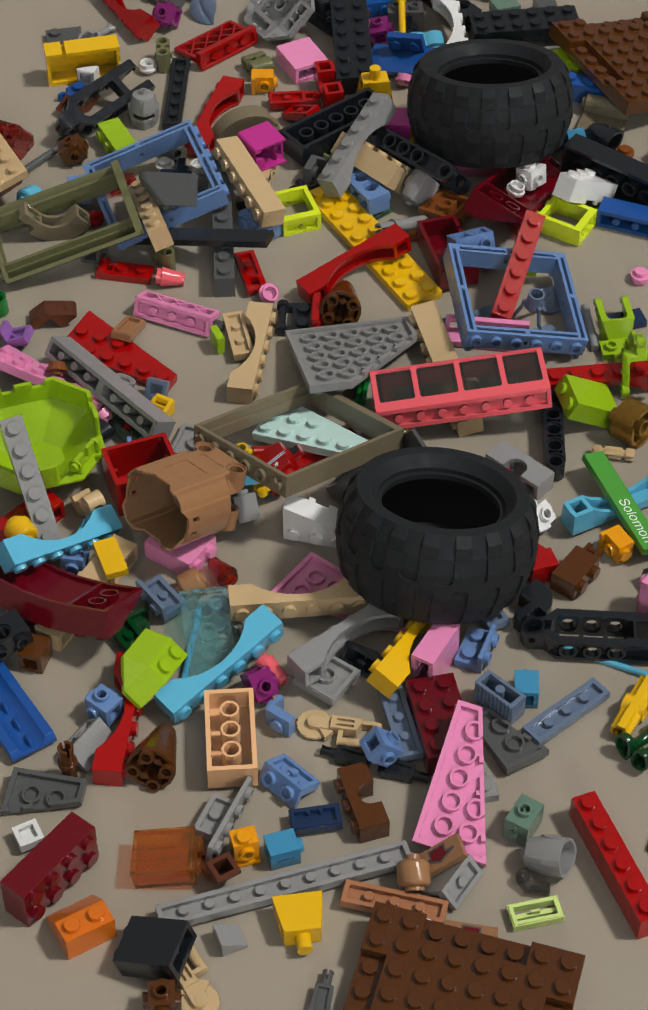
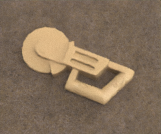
(318, 724)
(196, 992)

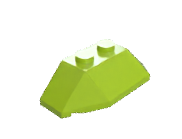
(149, 665)

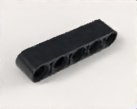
(553, 438)

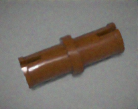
(67, 760)

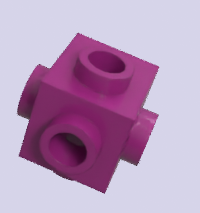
(167, 14)
(379, 29)
(263, 683)

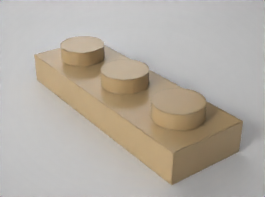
(237, 335)

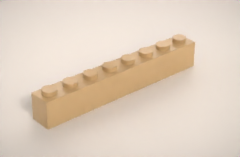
(438, 347)

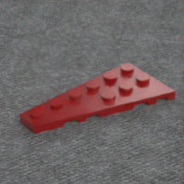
(117, 354)

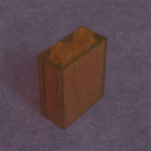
(166, 857)

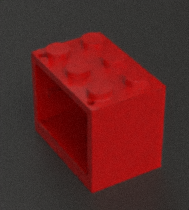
(124, 457)

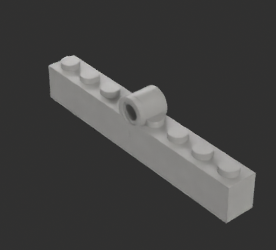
(112, 389)

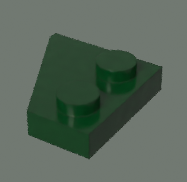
(132, 627)

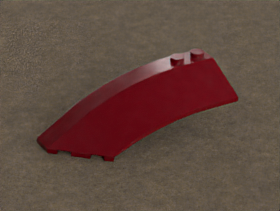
(494, 203)
(68, 601)

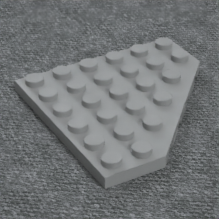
(345, 353)

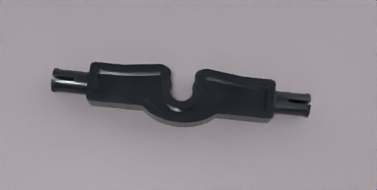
(397, 771)

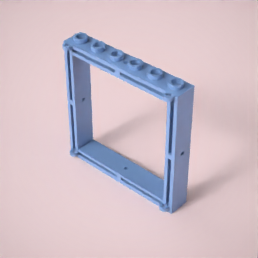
(154, 146)
(508, 338)

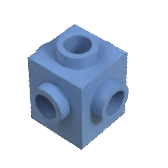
(104, 703)
(381, 746)

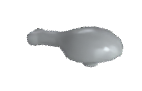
(92, 33)

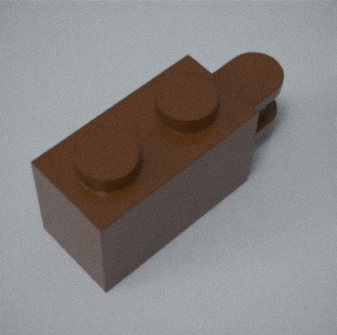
(576, 571)

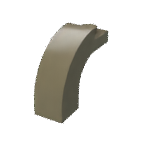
(241, 119)
(55, 227)

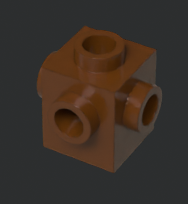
(73, 149)
(161, 995)

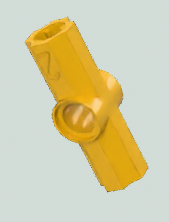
(632, 709)

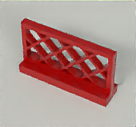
(222, 48)

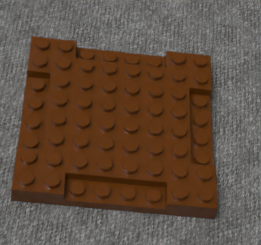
(611, 56)
(442, 967)

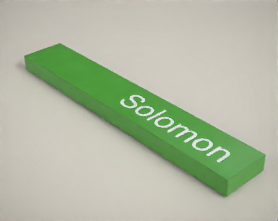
(618, 498)

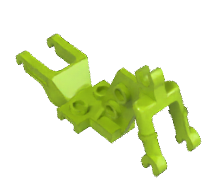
(620, 341)

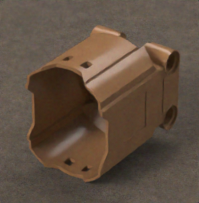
(185, 496)

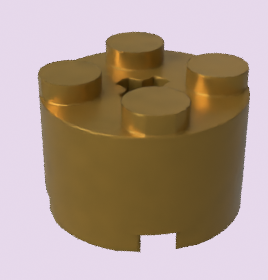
(630, 422)

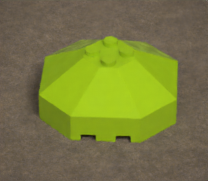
(60, 428)

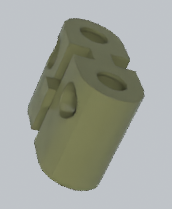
(163, 55)
(256, 61)
(164, 257)

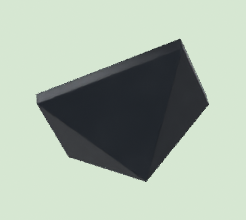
(359, 657)

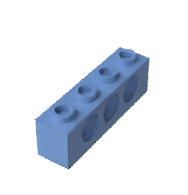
(369, 192)

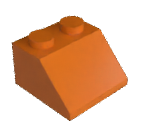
(82, 925)

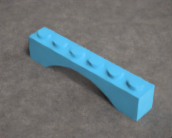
(588, 512)
(23, 551)
(184, 694)

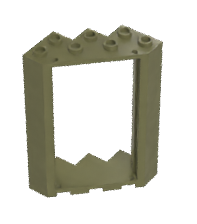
(60, 198)

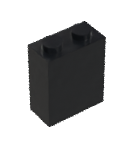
(154, 948)

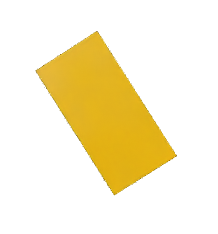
(110, 558)

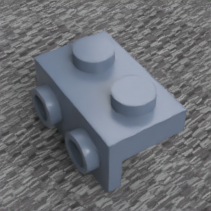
(160, 598)

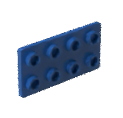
(400, 53)

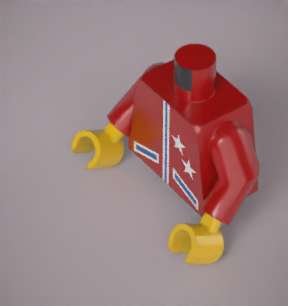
(276, 456)

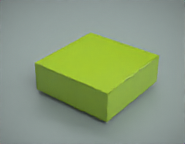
(217, 339)

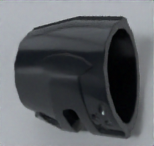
(605, 134)

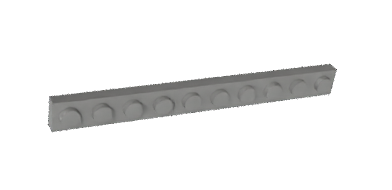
(308, 878)

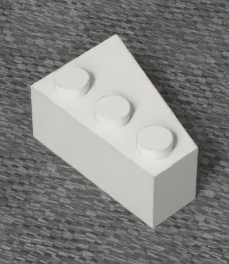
(582, 186)
(309, 521)

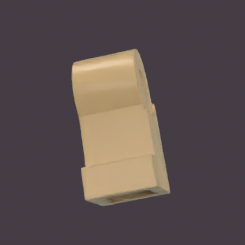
(87, 501)

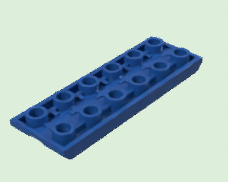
(21, 724)

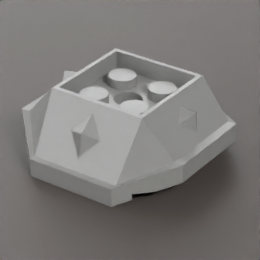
(278, 17)

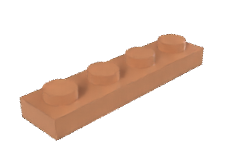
(362, 897)

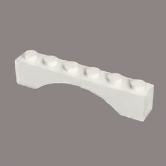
(450, 11)

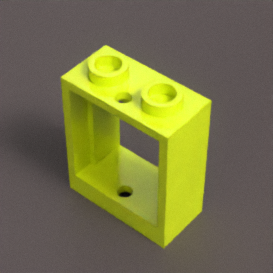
(310, 219)
(563, 231)

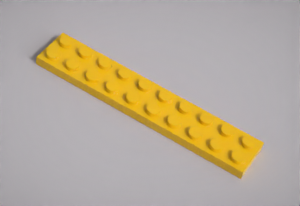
(354, 225)

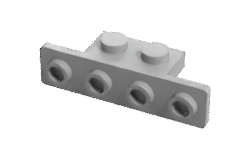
(219, 816)

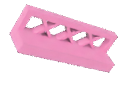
(175, 312)
(455, 336)

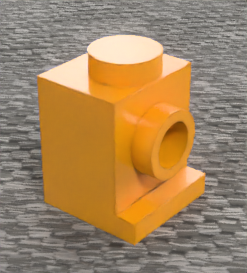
(263, 81)
(616, 543)
(244, 846)

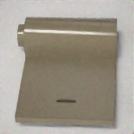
(601, 110)

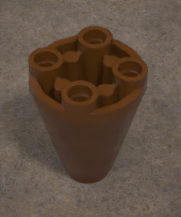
(341, 305)
(154, 759)

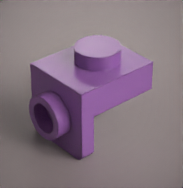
(15, 336)

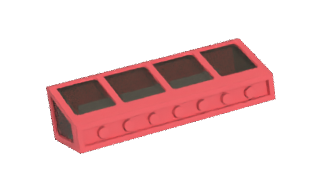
(462, 388)

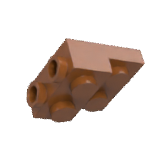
(445, 204)

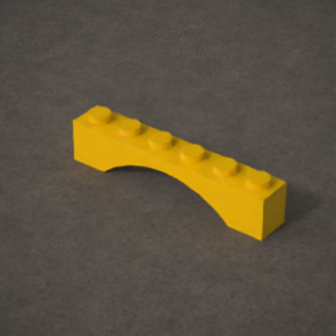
(395, 667)

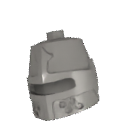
(143, 104)
(418, 188)
(544, 855)

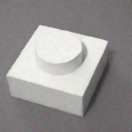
(27, 835)

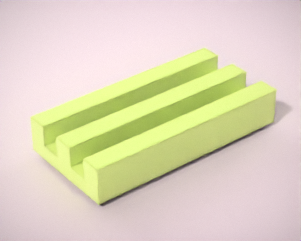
(535, 917)

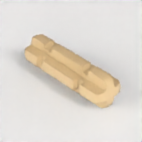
(615, 453)

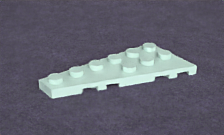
(307, 429)

